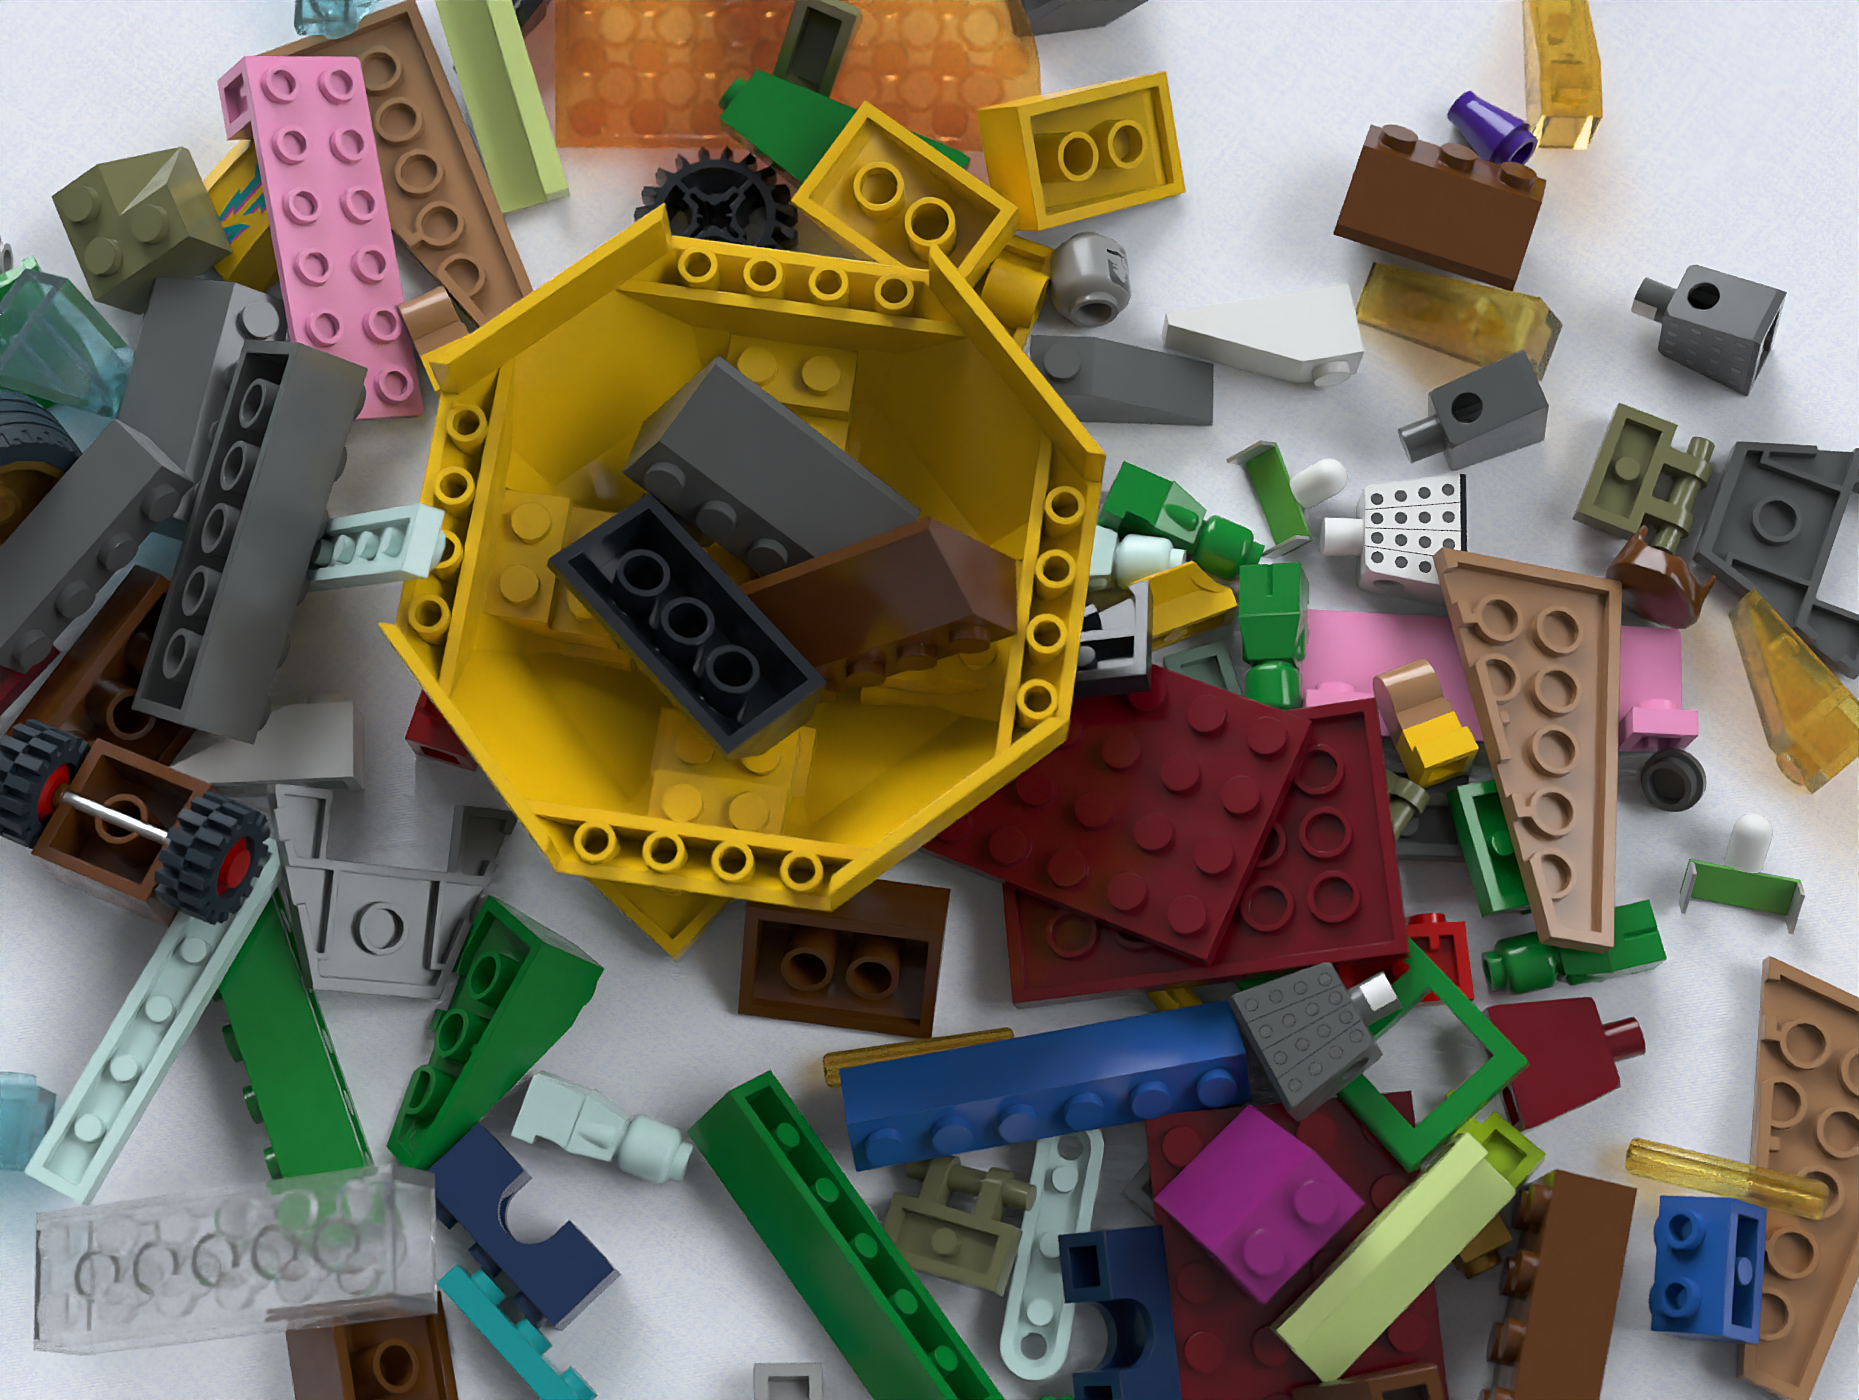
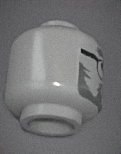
(1090, 279)

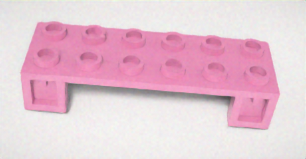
(327, 216)
(1354, 647)

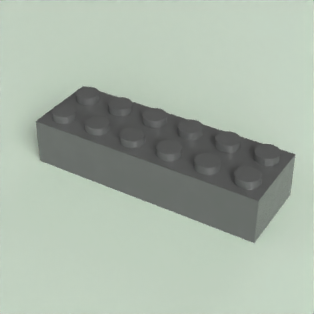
(251, 539)

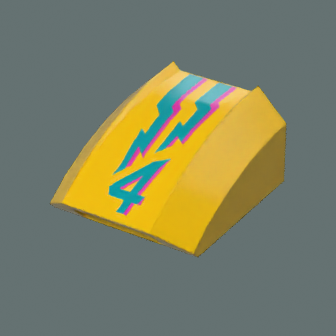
(242, 211)

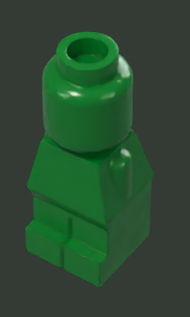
(1162, 508)
(1274, 631)
(1526, 966)

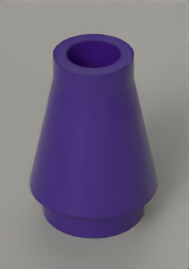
(1492, 131)

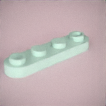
(1036, 1290)

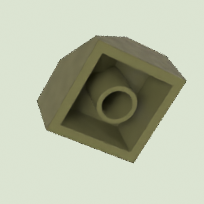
(140, 223)

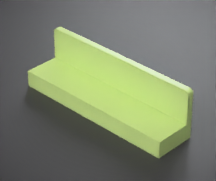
(503, 102)
(1394, 1258)

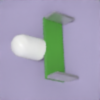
(1283, 495)
(1743, 882)

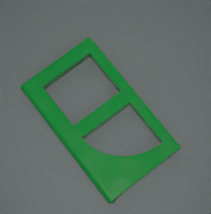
(1415, 1145)

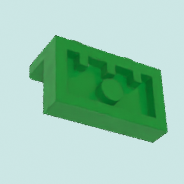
(1488, 849)

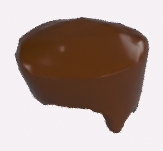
(1658, 584)

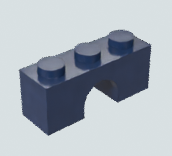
(555, 1275)
(1129, 1285)

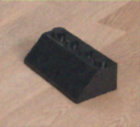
(691, 629)

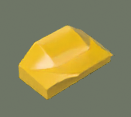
(1187, 604)

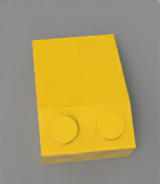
(1083, 150)
(893, 193)

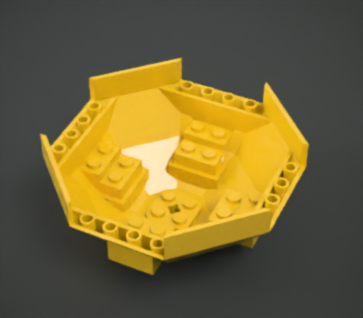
(532, 457)

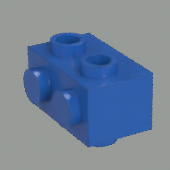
(1708, 1269)

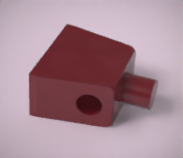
(1567, 1054)

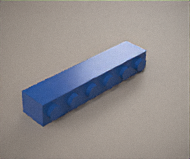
(1044, 1085)

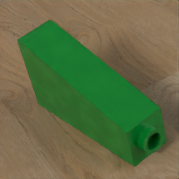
(791, 124)

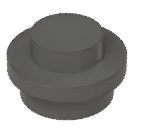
(1673, 780)

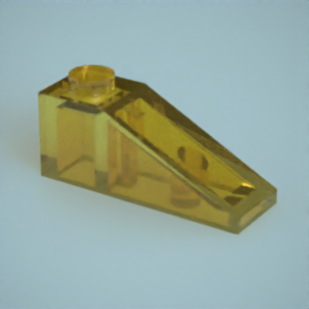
(1561, 73)
(1458, 316)
(1800, 702)

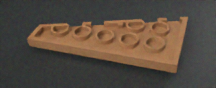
(428, 163)
(1546, 696)
(1810, 1129)

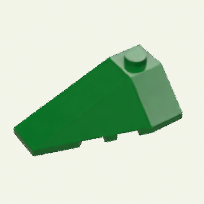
(509, 1007)

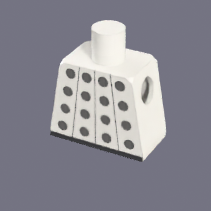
(1399, 533)

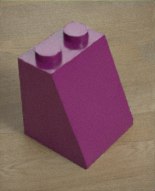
(1258, 1203)

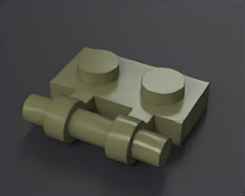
(1626, 473)
(955, 1243)

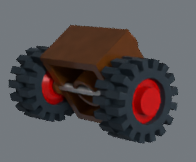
(127, 826)

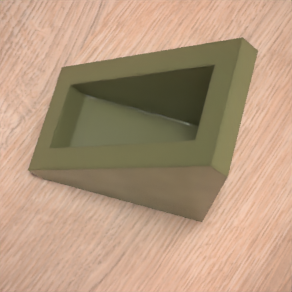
(817, 44)

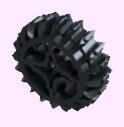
(743, 193)

